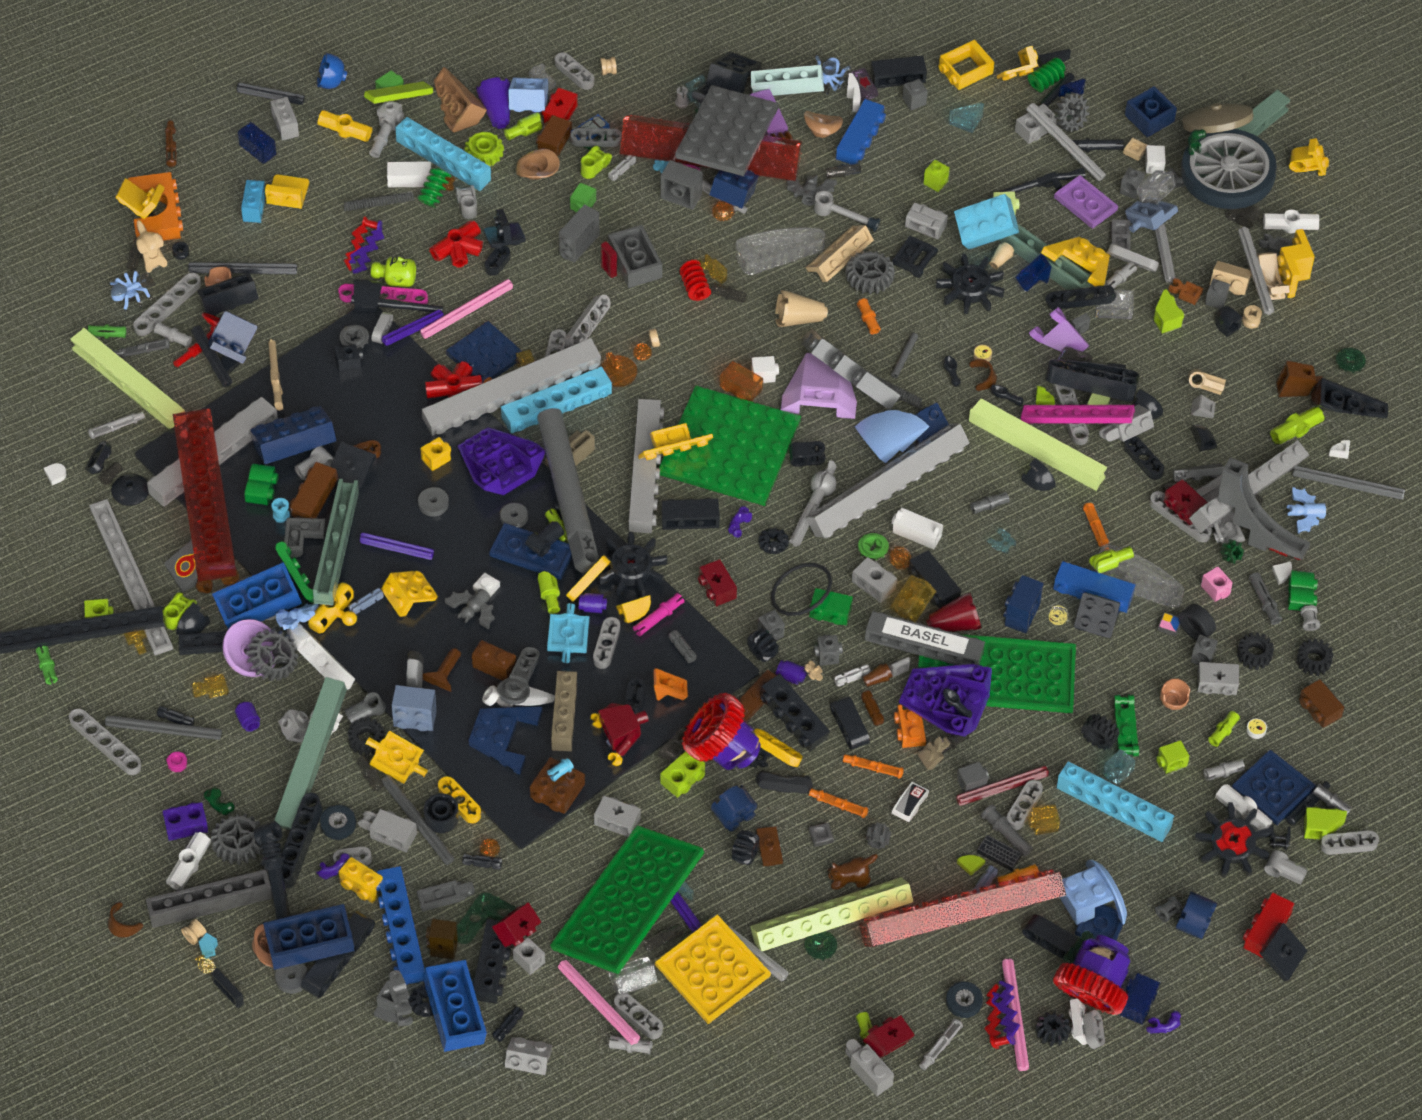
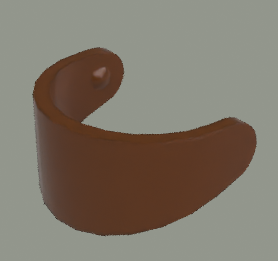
(991, 379)
(119, 929)

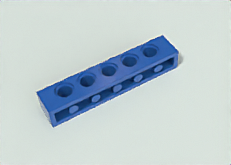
(393, 880)

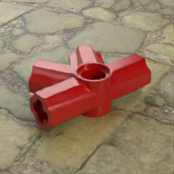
(458, 243)
(451, 383)

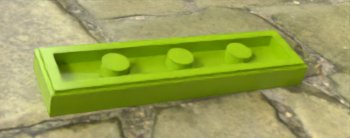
(398, 92)

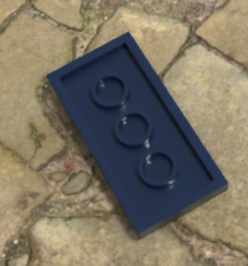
(512, 549)

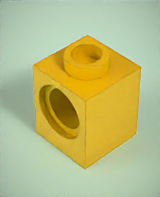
(436, 453)

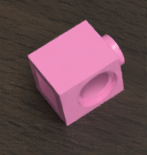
(1212, 579)

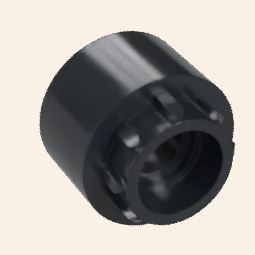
(441, 813)

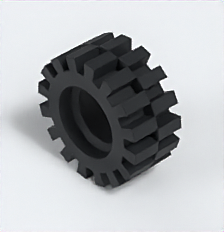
(1258, 642)
(1317, 648)
(363, 727)
(1100, 731)

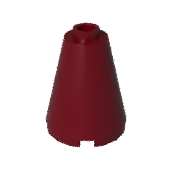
(956, 615)

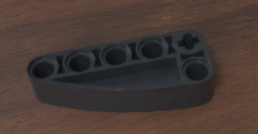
(1094, 378)

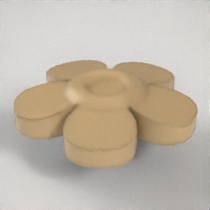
(814, 672)

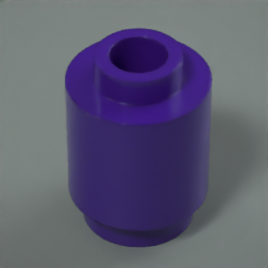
(592, 602)
(791, 672)
(247, 716)

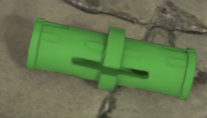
(119, 331)
(46, 665)

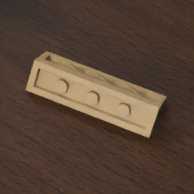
(840, 252)

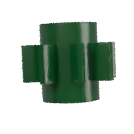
(1231, 551)

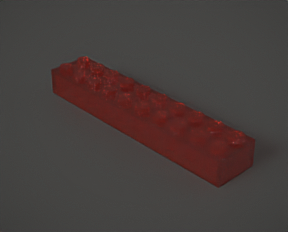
(661, 139)
(204, 495)
(957, 910)

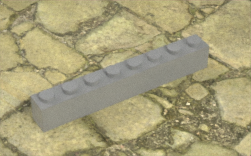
(229, 439)
(645, 471)
(1258, 480)

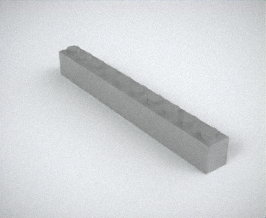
(511, 387)
(887, 480)

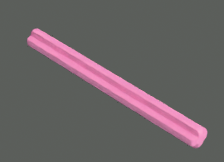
(466, 308)
(598, 1002)
(1020, 1046)

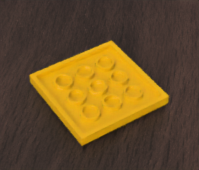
(712, 969)

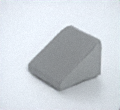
(1203, 407)
(899, 666)

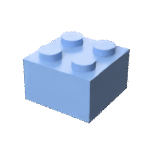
(528, 94)

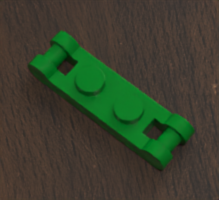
(293, 567)
(1126, 722)

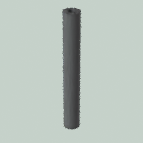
(903, 357)

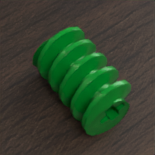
(1047, 75)
(433, 186)

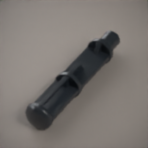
(1300, 810)

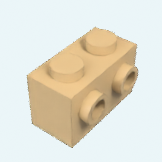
(1237, 277)

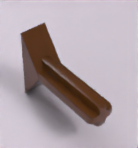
(439, 678)

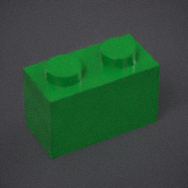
(834, 609)

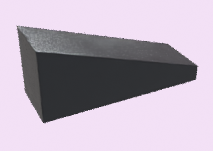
(1063, 55)

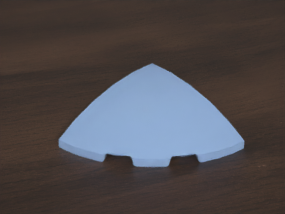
(890, 432)

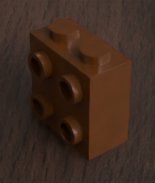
(557, 794)

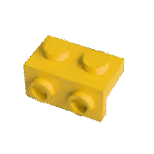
(360, 879)

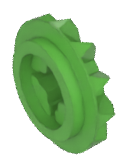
(868, 541)

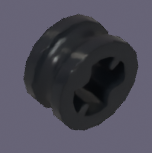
(180, 255)

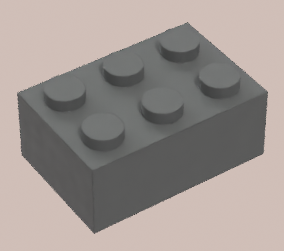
(635, 256)

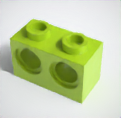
(679, 771)

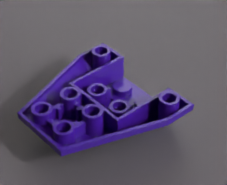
(500, 460)
(925, 695)

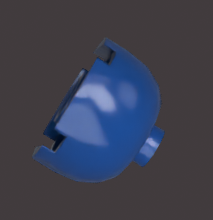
(331, 72)

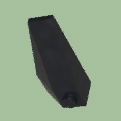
(1341, 399)

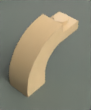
(1269, 267)

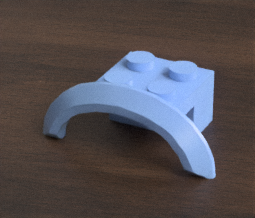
(1090, 890)

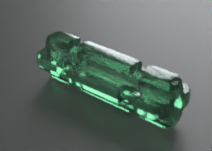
(1070, 955)

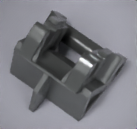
(393, 1001)

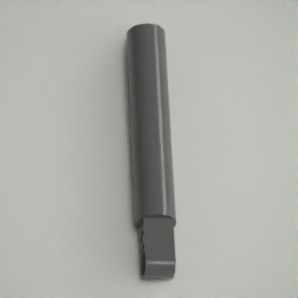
(568, 489)

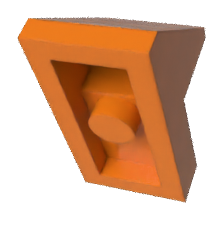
(670, 685)

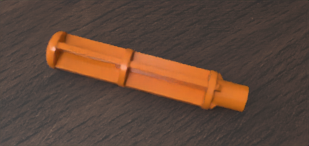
(1095, 524)
(873, 765)
(838, 802)

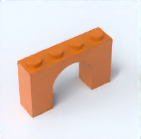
(167, 222)

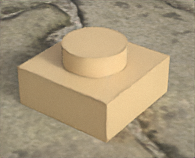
(1135, 149)

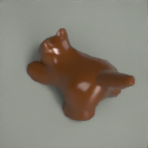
(854, 871)

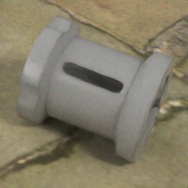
(1310, 618)

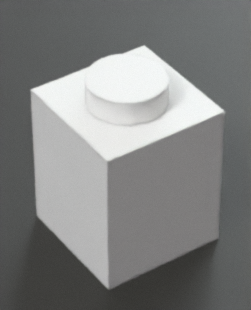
(1154, 158)
(765, 368)

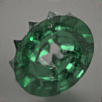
(1351, 354)
(830, 945)

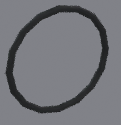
(813, 606)

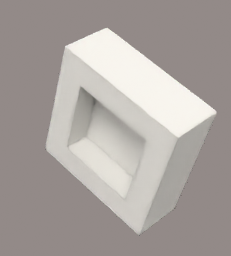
(487, 583)

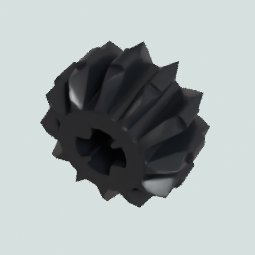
(762, 645)
(745, 847)
(1056, 1035)

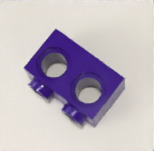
(186, 825)

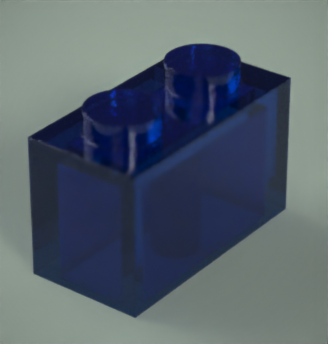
(257, 142)
(1140, 998)

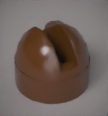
(207, 584)

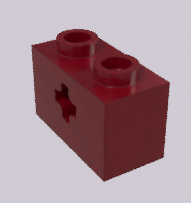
(1183, 500)
(717, 582)
(517, 925)
(889, 1037)

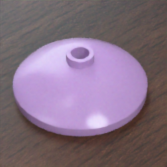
(235, 642)

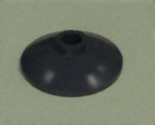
(130, 495)

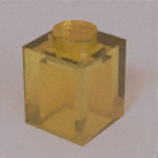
(1044, 819)

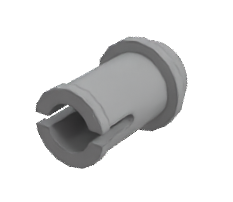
(682, 100)

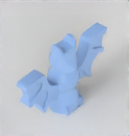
(1309, 510)
(291, 619)

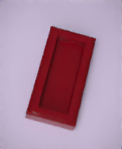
(608, 259)

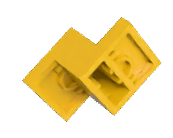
(1295, 262)

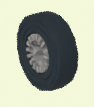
(338, 813)
(964, 990)

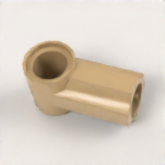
(1208, 381)

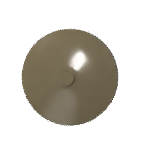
(1218, 117)

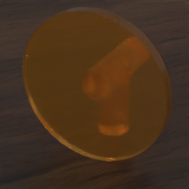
(619, 369)

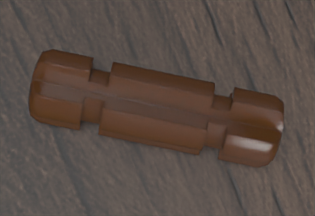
(872, 708)

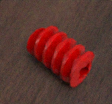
(695, 280)

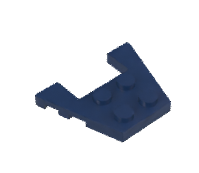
(495, 729)

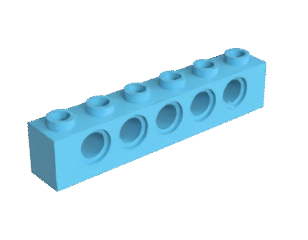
(443, 153)
(563, 396)
(1115, 801)

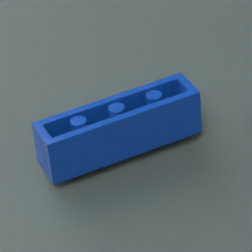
(860, 132)
(1077, 580)

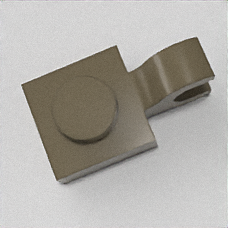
(932, 752)

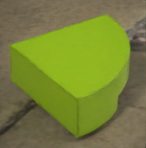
(1044, 397)
(970, 863)

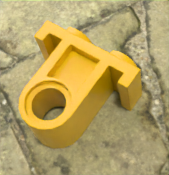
(1309, 158)

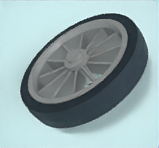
(1229, 169)

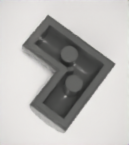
(302, 528)
(414, 669)

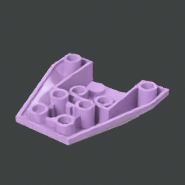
(819, 386)

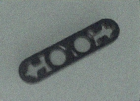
(1081, 294)

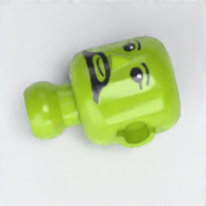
(397, 271)

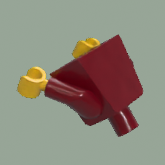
(620, 727)

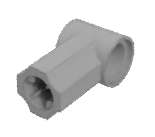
(317, 455)
(1280, 865)

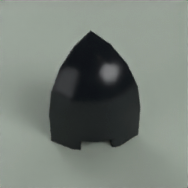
(1228, 320)
(1150, 403)
(1203, 438)
(1039, 477)
(192, 621)

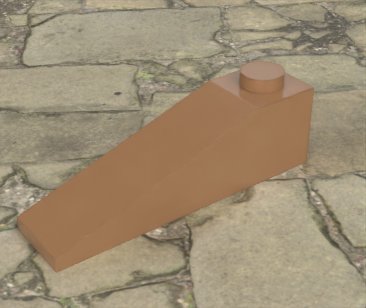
(458, 103)

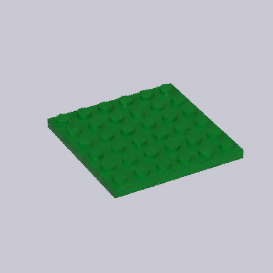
(744, 450)

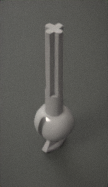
(822, 484)

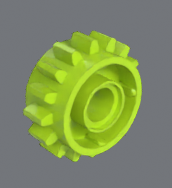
(485, 147)

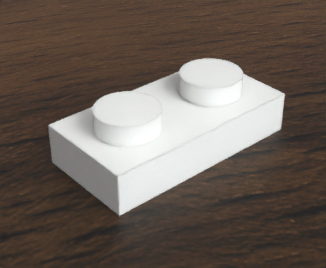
(1076, 1014)

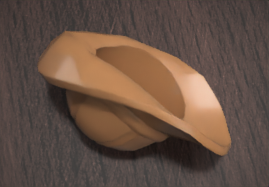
(822, 125)
(538, 164)

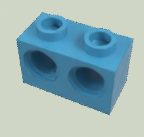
(253, 201)

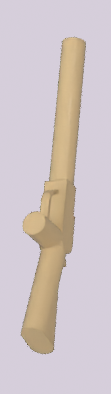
(275, 379)

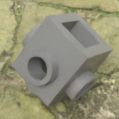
(390, 113)
(294, 725)

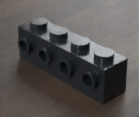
(491, 966)

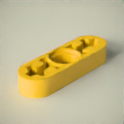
(588, 578)
(778, 748)
(459, 791)

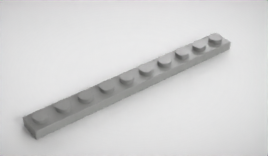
(128, 571)

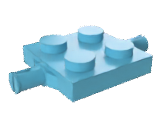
(568, 633)

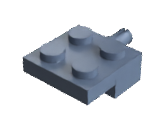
(1149, 214)

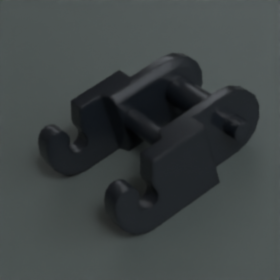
(762, 763)
(1273, 837)

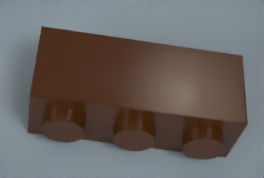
(314, 491)

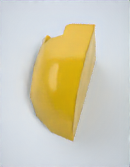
(634, 609)

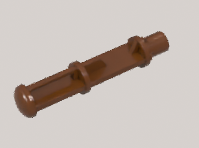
(170, 144)

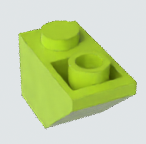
(1167, 313)
(1321, 822)

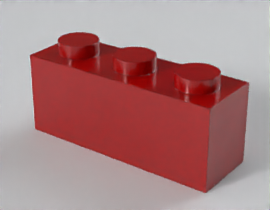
(1274, 911)

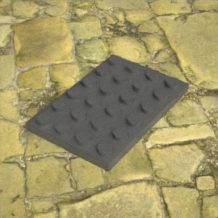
(727, 130)

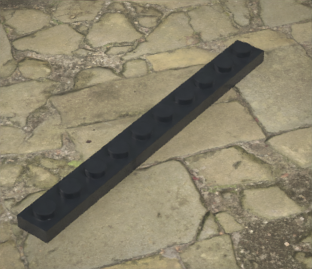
(81, 629)

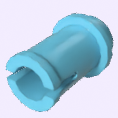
(560, 769)

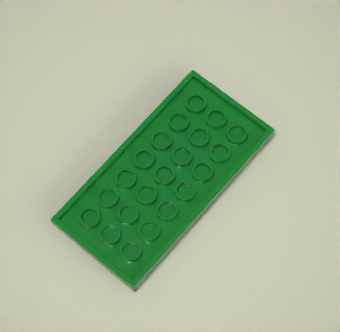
(1026, 673)
(627, 899)

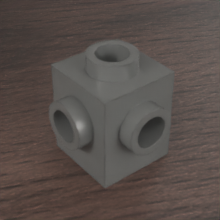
(828, 650)

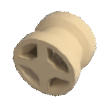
(608, 65)
(1252, 316)
(193, 931)

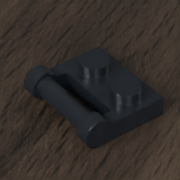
(910, 252)

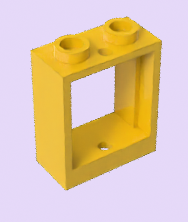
(978, 55)

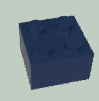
(1150, 111)
(734, 188)
(1023, 603)

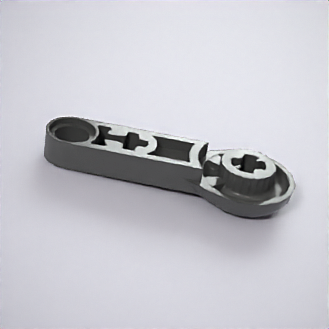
(516, 688)

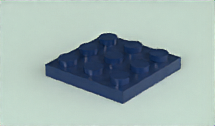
(485, 351)
(1274, 786)

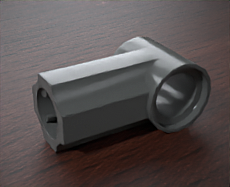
(364, 708)

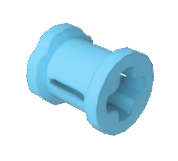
(280, 508)

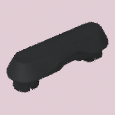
(781, 783)

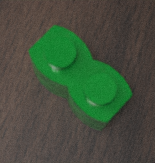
(260, 484)
(1301, 590)

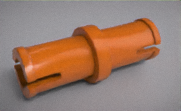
(868, 316)

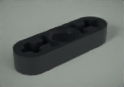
(1146, 465)

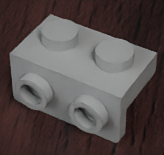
(1227, 530)
(528, 1055)

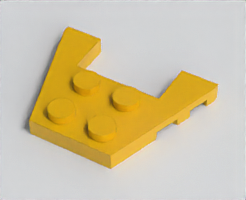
(1083, 254)

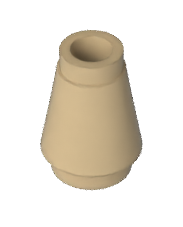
(1002, 254)

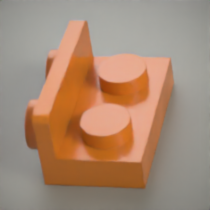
(910, 728)

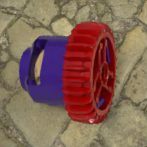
(721, 734)
(1097, 974)

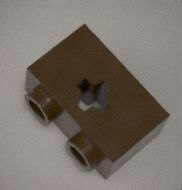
(442, 939)

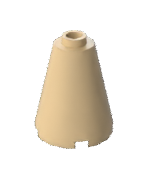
(798, 310)

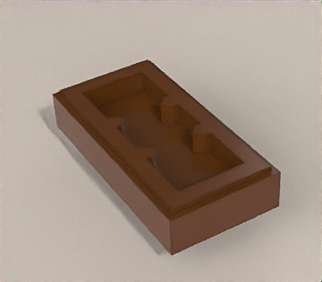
(769, 846)

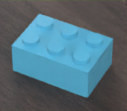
(986, 221)

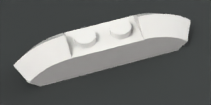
(319, 656)

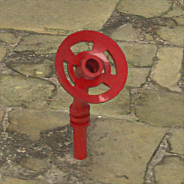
(195, 349)

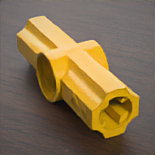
(345, 125)

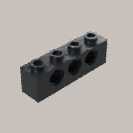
(779, 688)

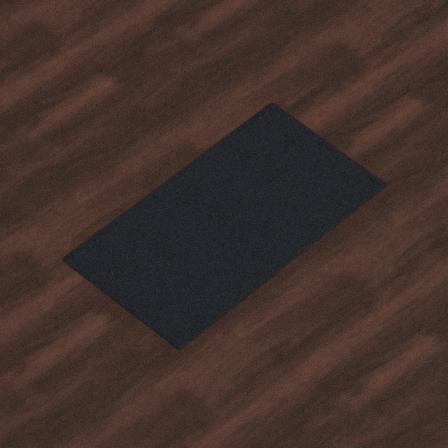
(386, 405)

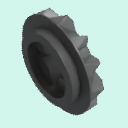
(350, 332)

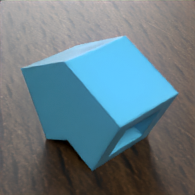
(208, 945)

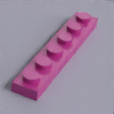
(1078, 413)

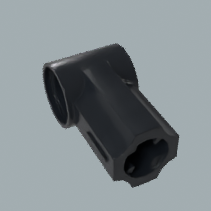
(541, 542)

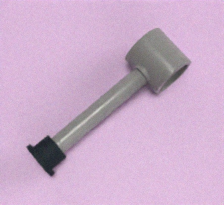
(824, 205)

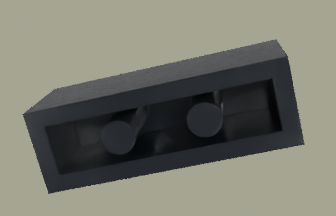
(898, 71)
(228, 294)
(690, 514)
(928, 568)

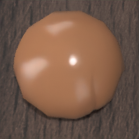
(217, 275)
(1175, 694)

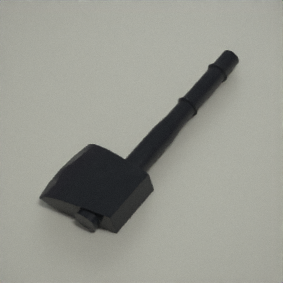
(367, 299)

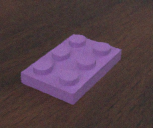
(1086, 201)

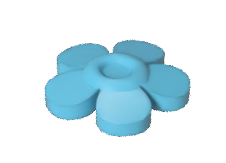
(660, 165)

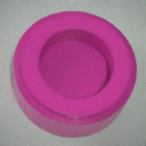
(177, 761)

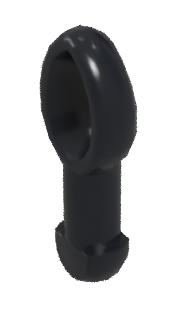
(950, 366)
(1002, 392)
(953, 699)

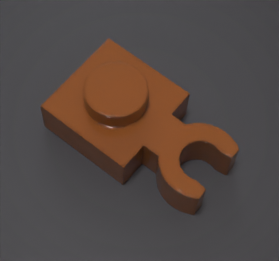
(1188, 292)

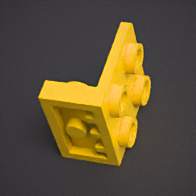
(137, 200)

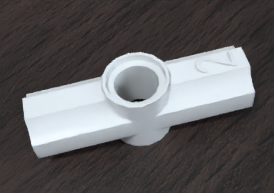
(1291, 221)
(1243, 806)
(183, 869)

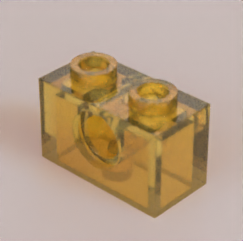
(913, 598)

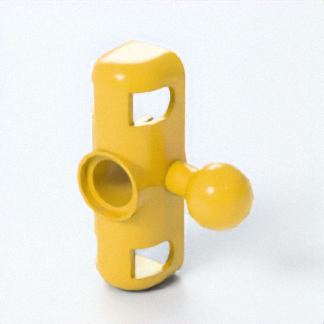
(331, 613)

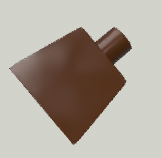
(1296, 380)

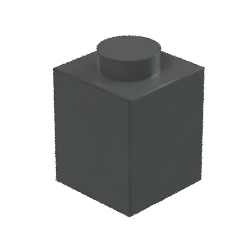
(914, 94)
(1217, 294)
(972, 777)

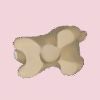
(149, 245)

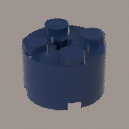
(734, 807)
(1196, 915)

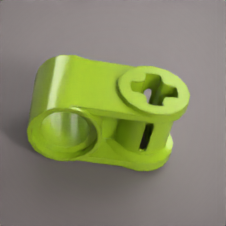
(594, 162)
(175, 610)

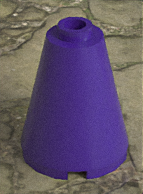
(495, 98)

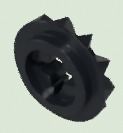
(773, 547)
(415, 1002)

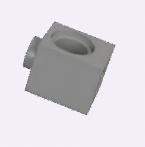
(528, 963)

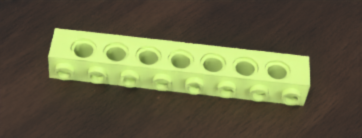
(831, 914)

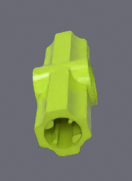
(1297, 425)

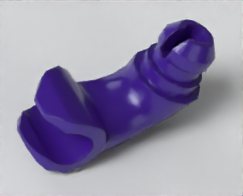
(742, 515)
(330, 871)
(1172, 1023)

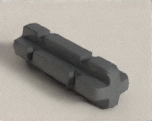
(682, 646)

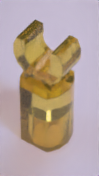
(205, 964)

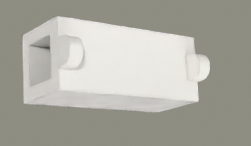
(407, 174)
(917, 528)

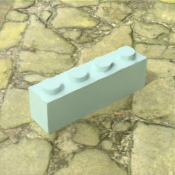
(788, 80)

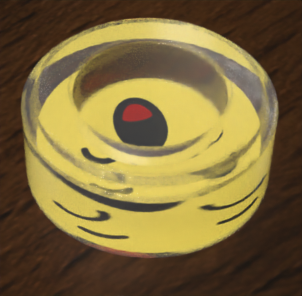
(1058, 615)

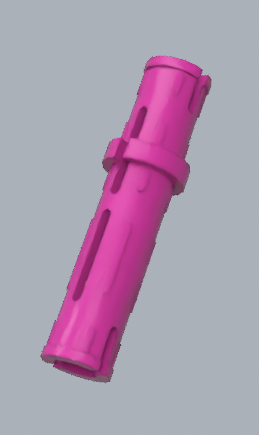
(664, 610)

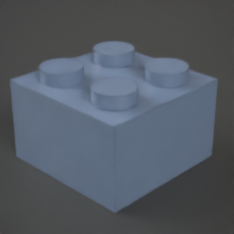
(414, 708)

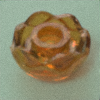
(723, 211)
(900, 557)

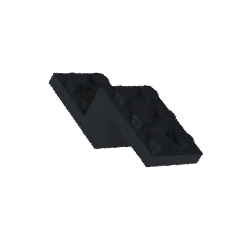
(727, 73)

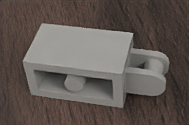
(1141, 422)
(389, 829)
(869, 1067)

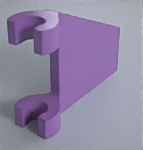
(1060, 336)

